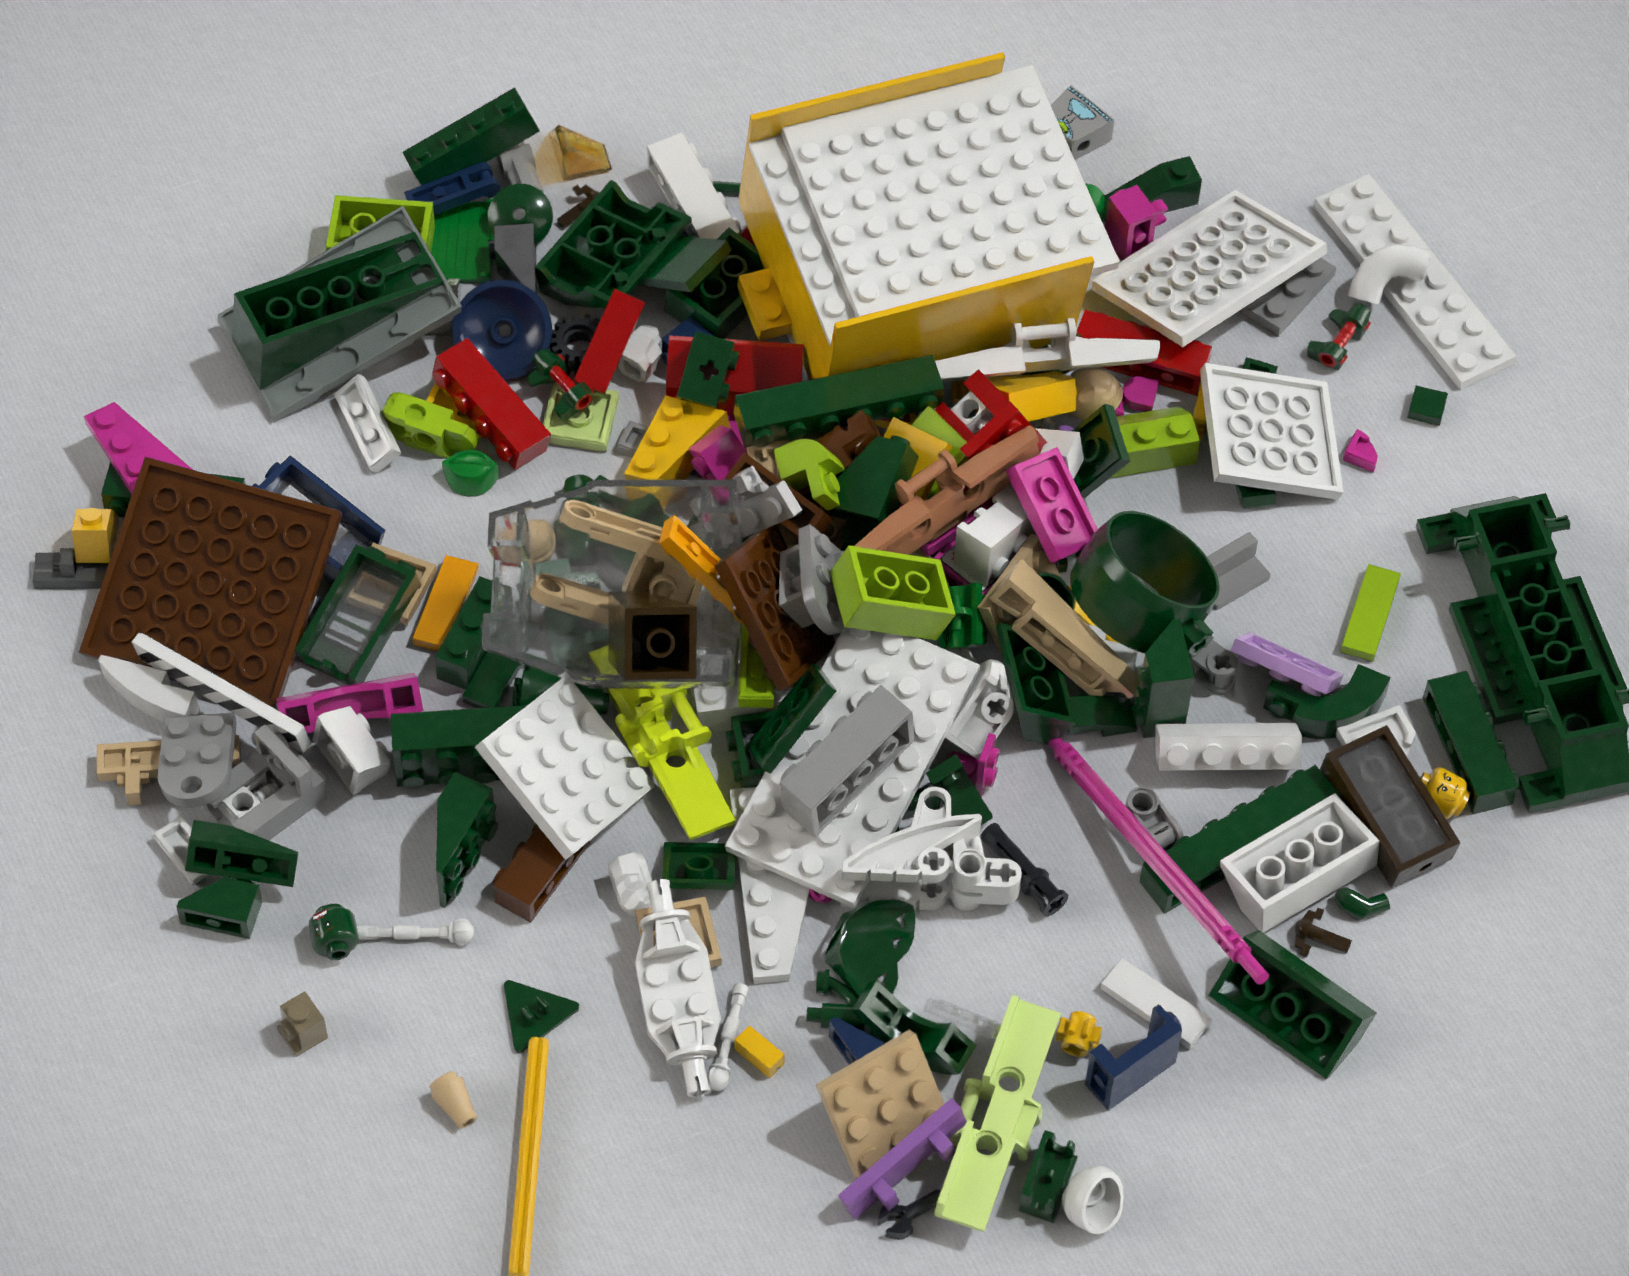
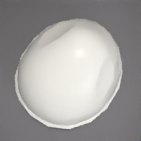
(1094, 1199)

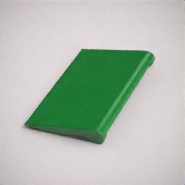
(462, 242)

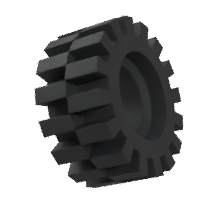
(571, 331)

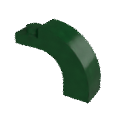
(1322, 715)

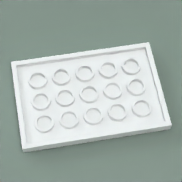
(1209, 267)

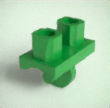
(967, 625)

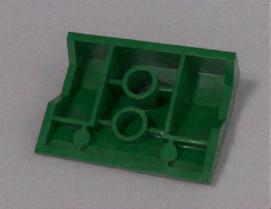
(608, 249)

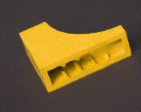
(1033, 394)

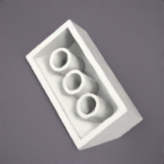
(1300, 862)

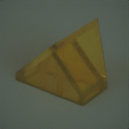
(578, 154)

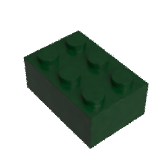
(716, 299)

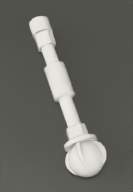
(459, 932)
(719, 1071)

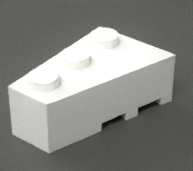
(993, 538)

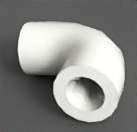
(1385, 265)

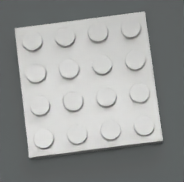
(1271, 431)
(565, 767)

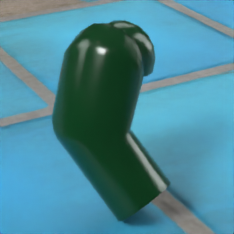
(1360, 906)

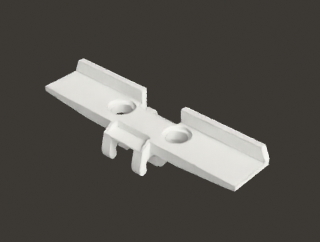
(1064, 353)

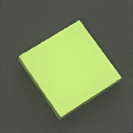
(587, 428)

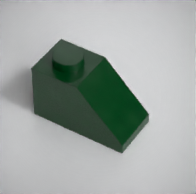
(223, 907)

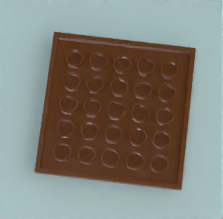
(213, 576)

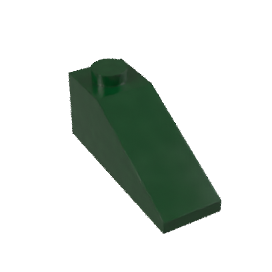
(1172, 181)
(239, 855)

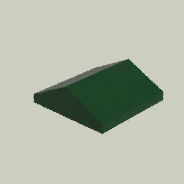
(698, 866)

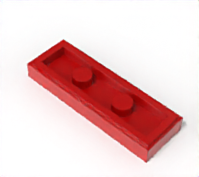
(609, 341)

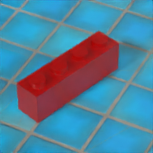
(1175, 365)
(490, 404)

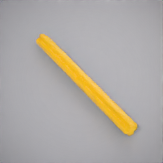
(528, 1157)

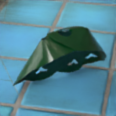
(863, 943)

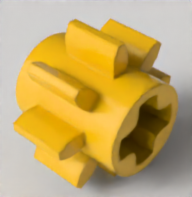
(1078, 1033)

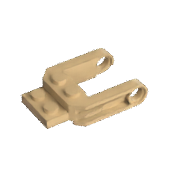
(649, 572)

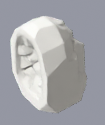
(641, 354)
(629, 880)

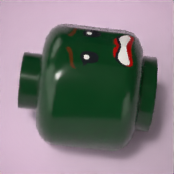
(333, 931)

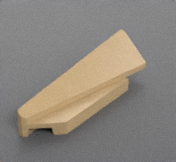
(1061, 634)

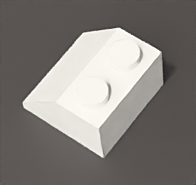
(351, 748)

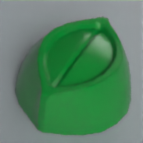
(470, 472)

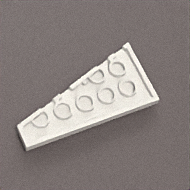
(772, 910)

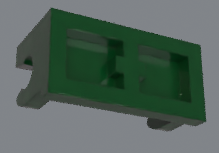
(1048, 1178)

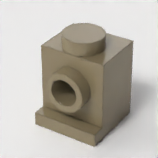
(301, 1024)

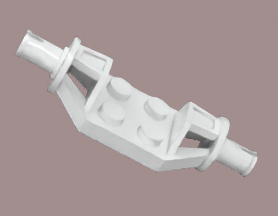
(677, 988)

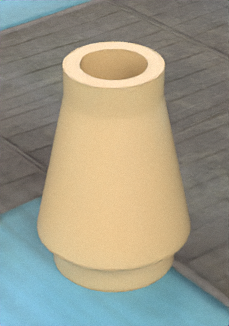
(452, 1096)

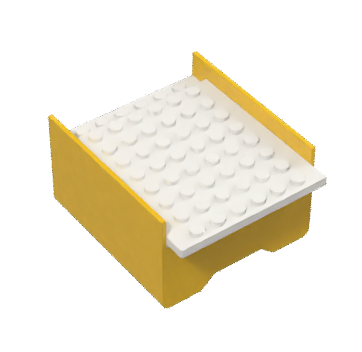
(916, 218)

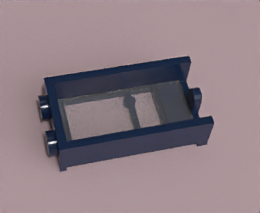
(355, 527)

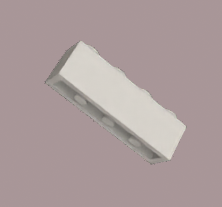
(689, 187)
(1228, 746)

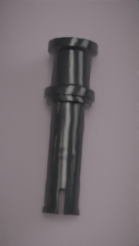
(1033, 880)

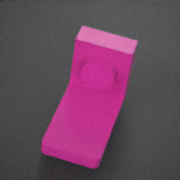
(981, 771)

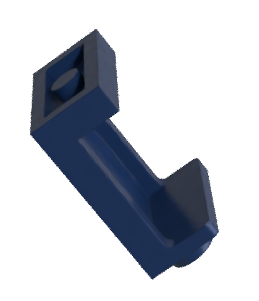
(1116, 1079)

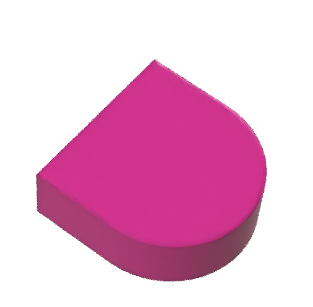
(1140, 393)

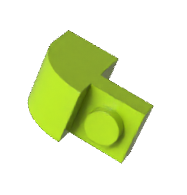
(810, 464)

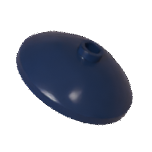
(499, 304)

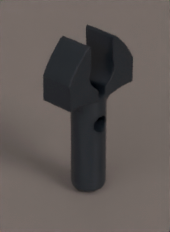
(907, 1214)

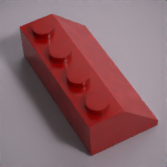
(758, 368)

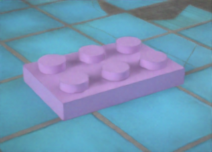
(1286, 664)

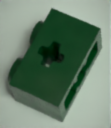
(703, 351)

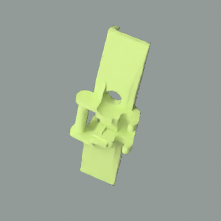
(1010, 1118)

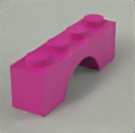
(370, 698)

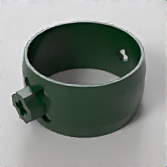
(1164, 560)

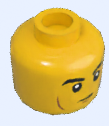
(1447, 791)

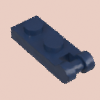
(457, 188)

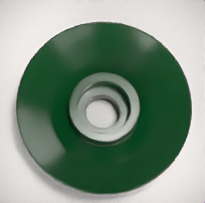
(525, 197)

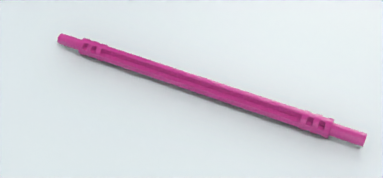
(1157, 859)

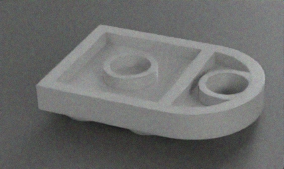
(816, 561)
(196, 753)

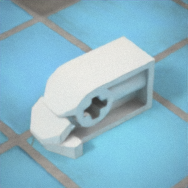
(975, 718)

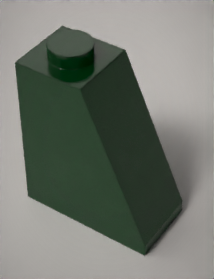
(869, 482)

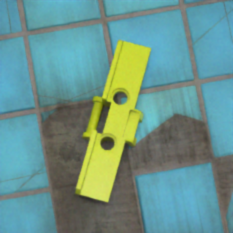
(687, 788)

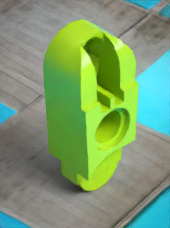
(427, 426)

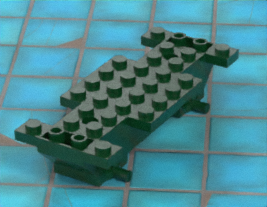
(1537, 647)

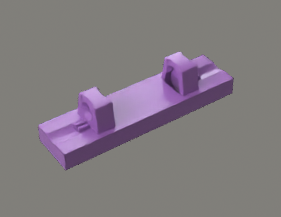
(880, 1178)

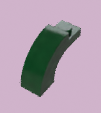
(942, 1043)

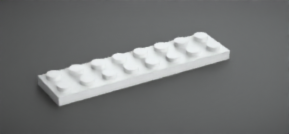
(1432, 308)

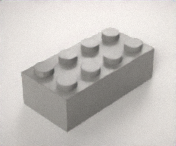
(847, 760)

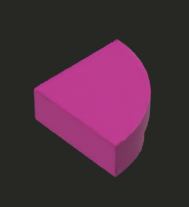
(1361, 452)

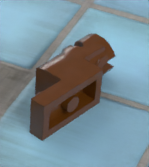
(848, 443)

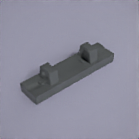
(57, 571)

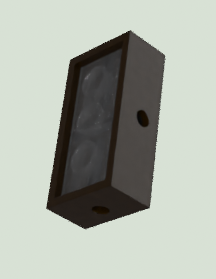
(1393, 804)

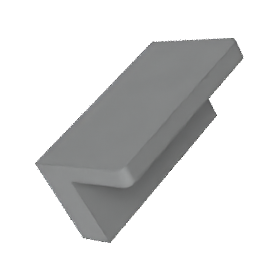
(1237, 569)

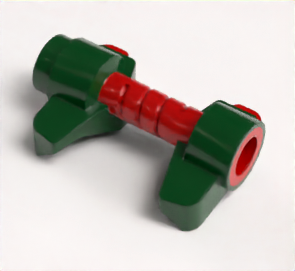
(1351, 325)
(552, 369)

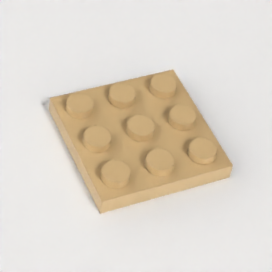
(880, 1100)

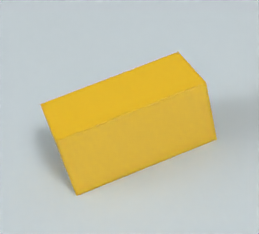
(759, 1051)

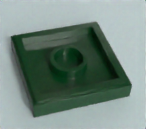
(1102, 449)

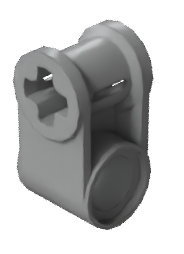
(1213, 662)
(1157, 819)

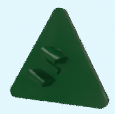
(534, 1012)

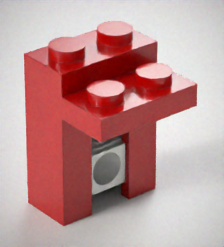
(993, 422)

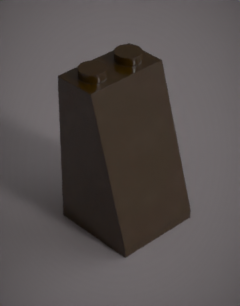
(651, 636)

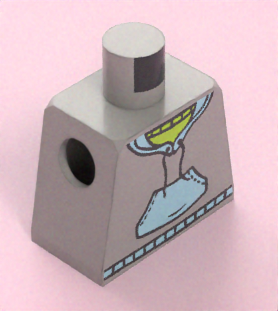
(1082, 122)

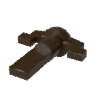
(571, 215)
(1305, 929)

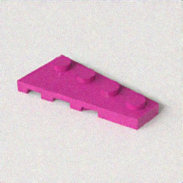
(127, 442)

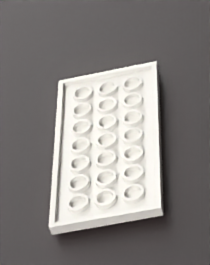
(926, 682)

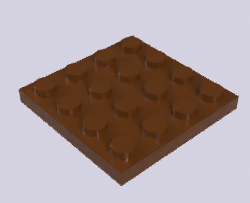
(752, 582)

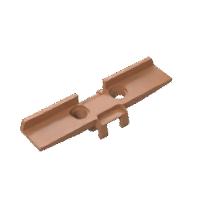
(928, 519)

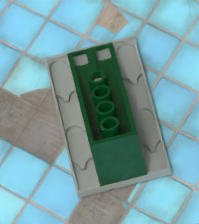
(338, 314)

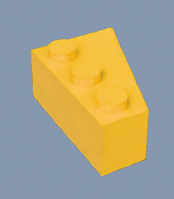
(666, 444)

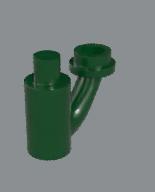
(832, 1010)

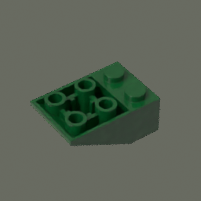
(463, 826)

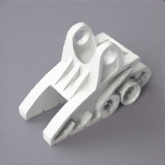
(923, 856)

